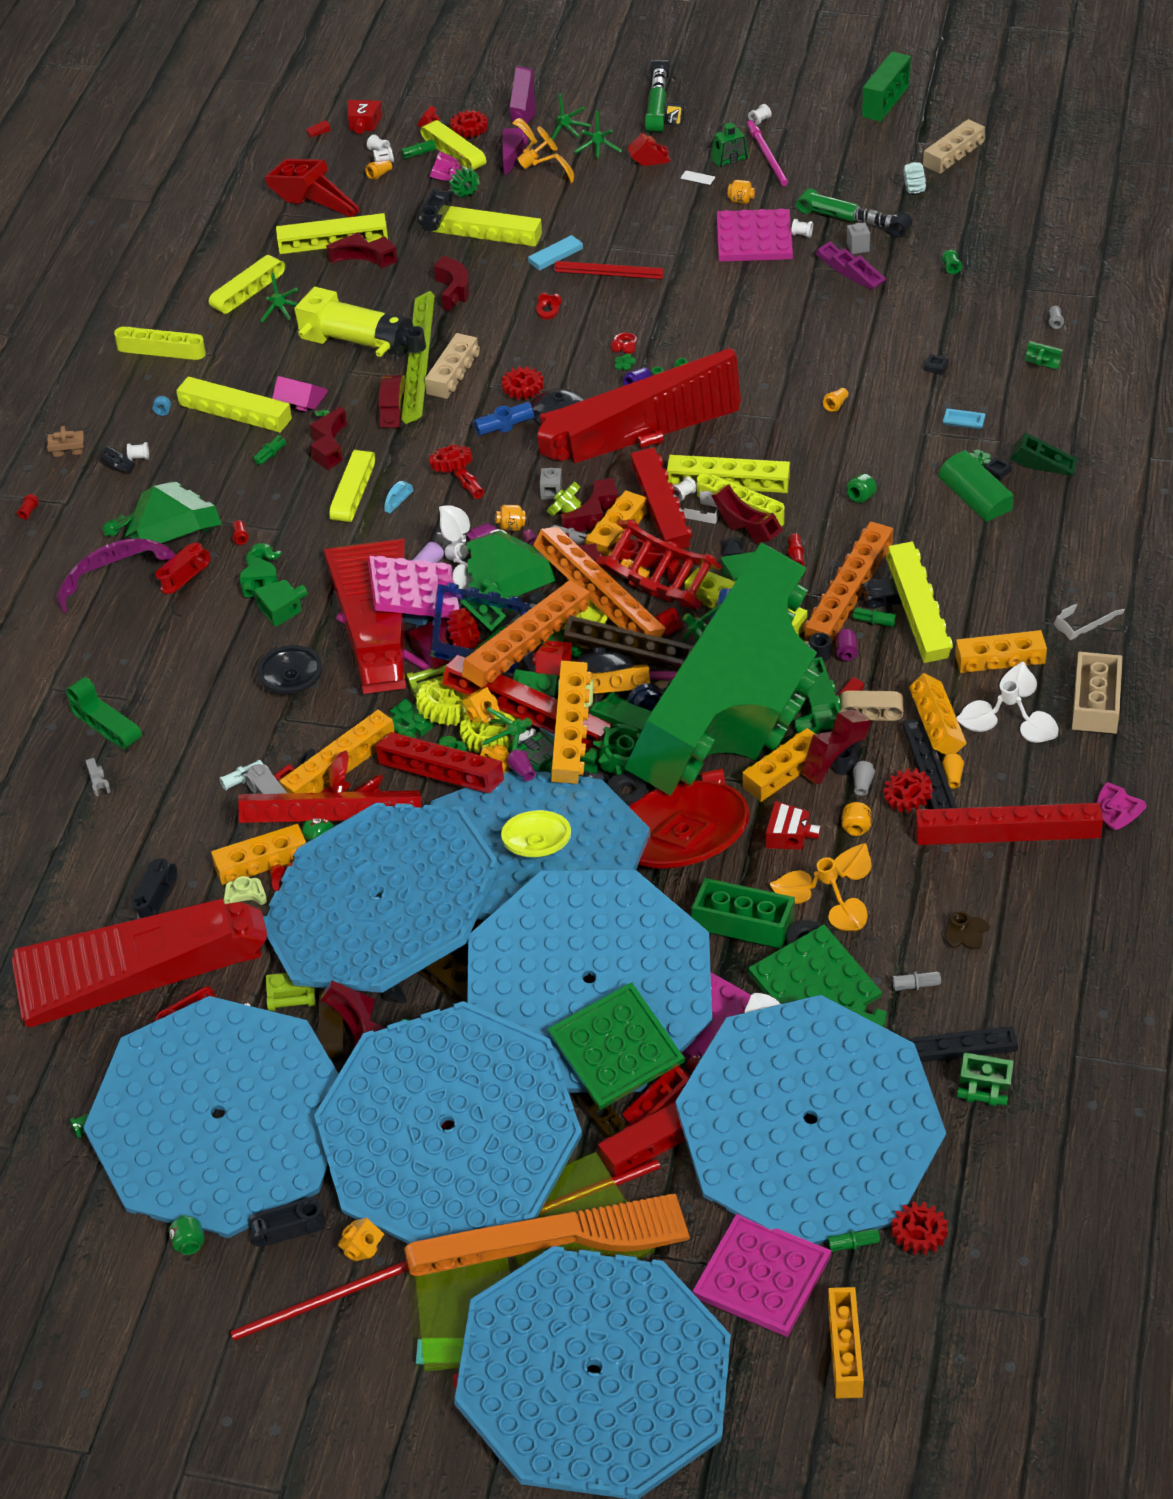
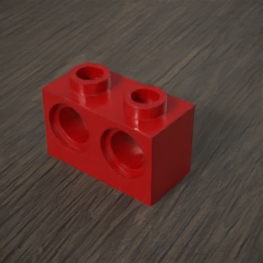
(550, 655)

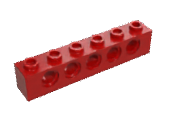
(440, 762)

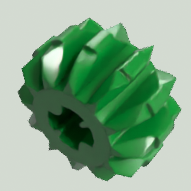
(464, 182)

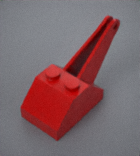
(306, 179)

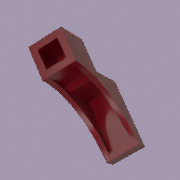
(357, 247)
(325, 449)
(591, 512)
(738, 514)
(826, 747)
(353, 1007)

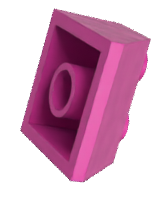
(298, 393)

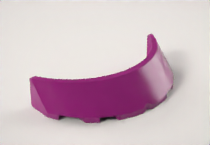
(104, 556)

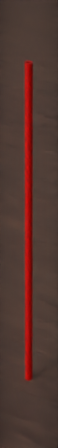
(382, 1275)

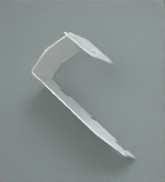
(706, 499)
(1064, 627)

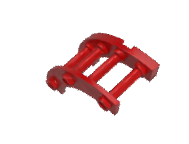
(652, 585)

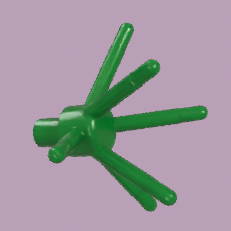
(565, 120)
(597, 138)
(279, 300)
(697, 625)
(514, 727)

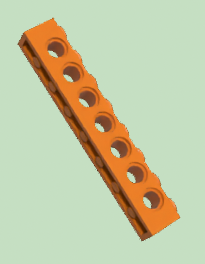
(847, 586)
(603, 589)
(525, 634)

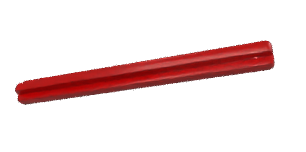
(609, 270)

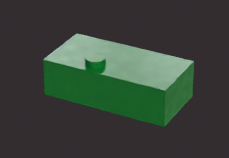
(886, 86)
(743, 912)

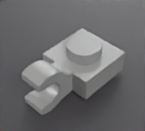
(96, 775)

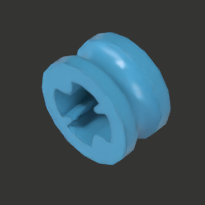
(161, 400)

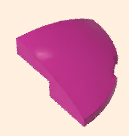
(444, 167)
(1118, 807)

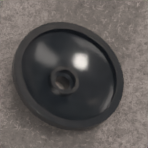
(554, 400)
(604, 661)
(289, 669)

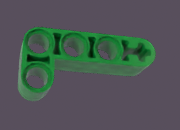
(101, 716)

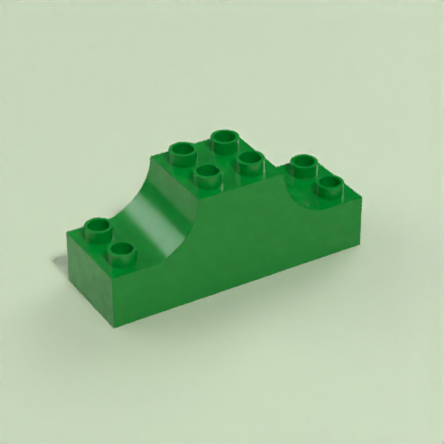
(734, 679)

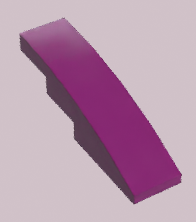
(853, 268)

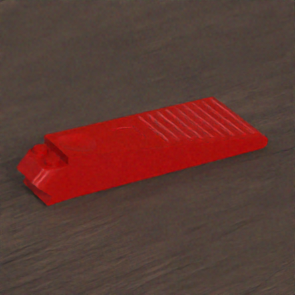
(659, 402)
(373, 634)
(132, 958)

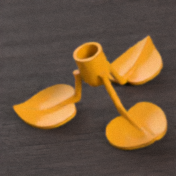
(530, 156)
(854, 864)

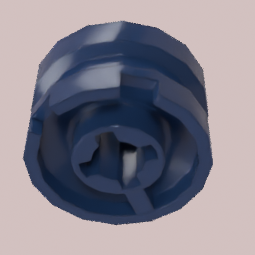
(644, 697)

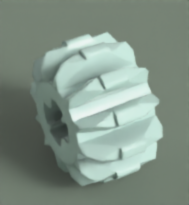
(914, 178)

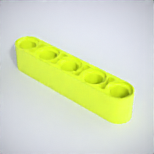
(453, 145)
(246, 284)
(160, 343)
(352, 486)
(757, 501)

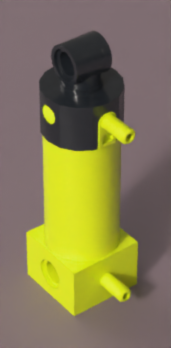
(323, 317)

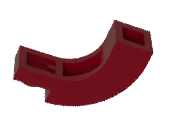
(456, 276)
(391, 392)

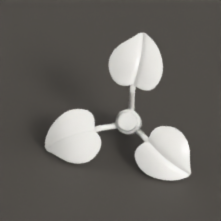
(453, 525)
(1015, 684)

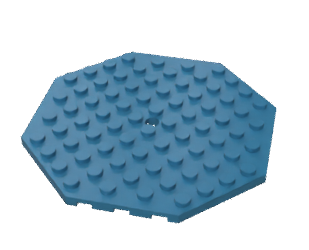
(602, 828)
(432, 887)
(605, 923)
(457, 1066)
(158, 1125)
(819, 1178)
(580, 1430)

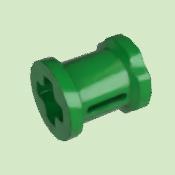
(951, 260)
(78, 1125)

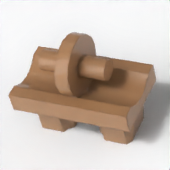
(64, 441)

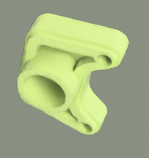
(244, 889)

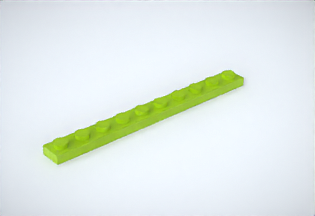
(418, 362)

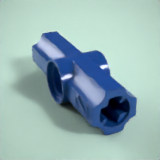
(503, 418)

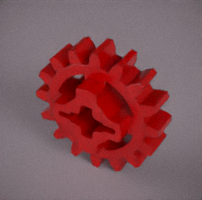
(469, 123)
(522, 382)
(450, 458)
(463, 629)
(908, 790)
(919, 1228)

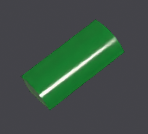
(976, 486)

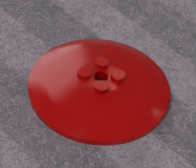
(690, 823)

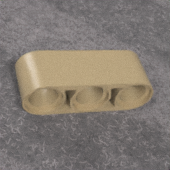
(874, 704)

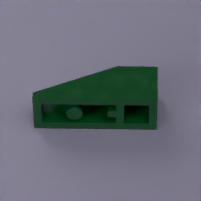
(1042, 456)

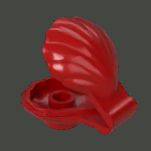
(338, 773)

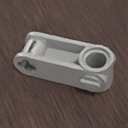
(262, 781)

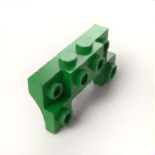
(820, 702)
(619, 711)

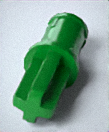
(418, 149)
(269, 450)
(874, 617)
(853, 1239)

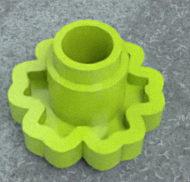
(565, 500)

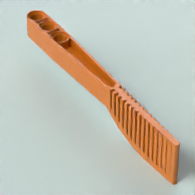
(613, 1228)

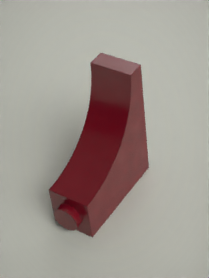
(421, 642)

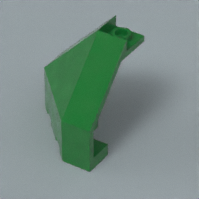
(170, 513)
(507, 563)

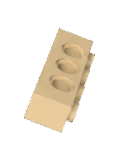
(954, 146)
(452, 365)

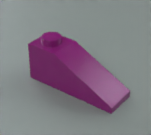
(522, 98)
(513, 146)

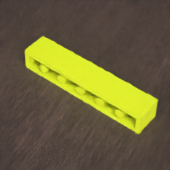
(491, 226)
(321, 233)
(234, 404)
(919, 602)

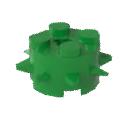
(616, 748)

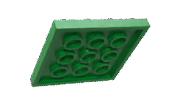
(812, 968)
(616, 1045)

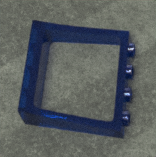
(448, 651)

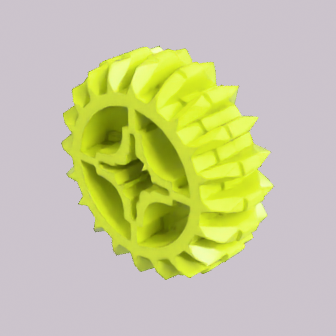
(440, 703)
(475, 733)

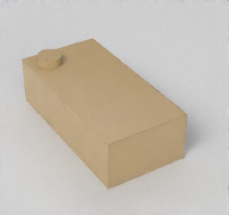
(1097, 692)

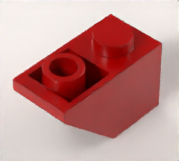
(647, 151)

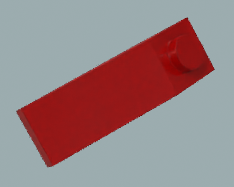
(660, 1094)

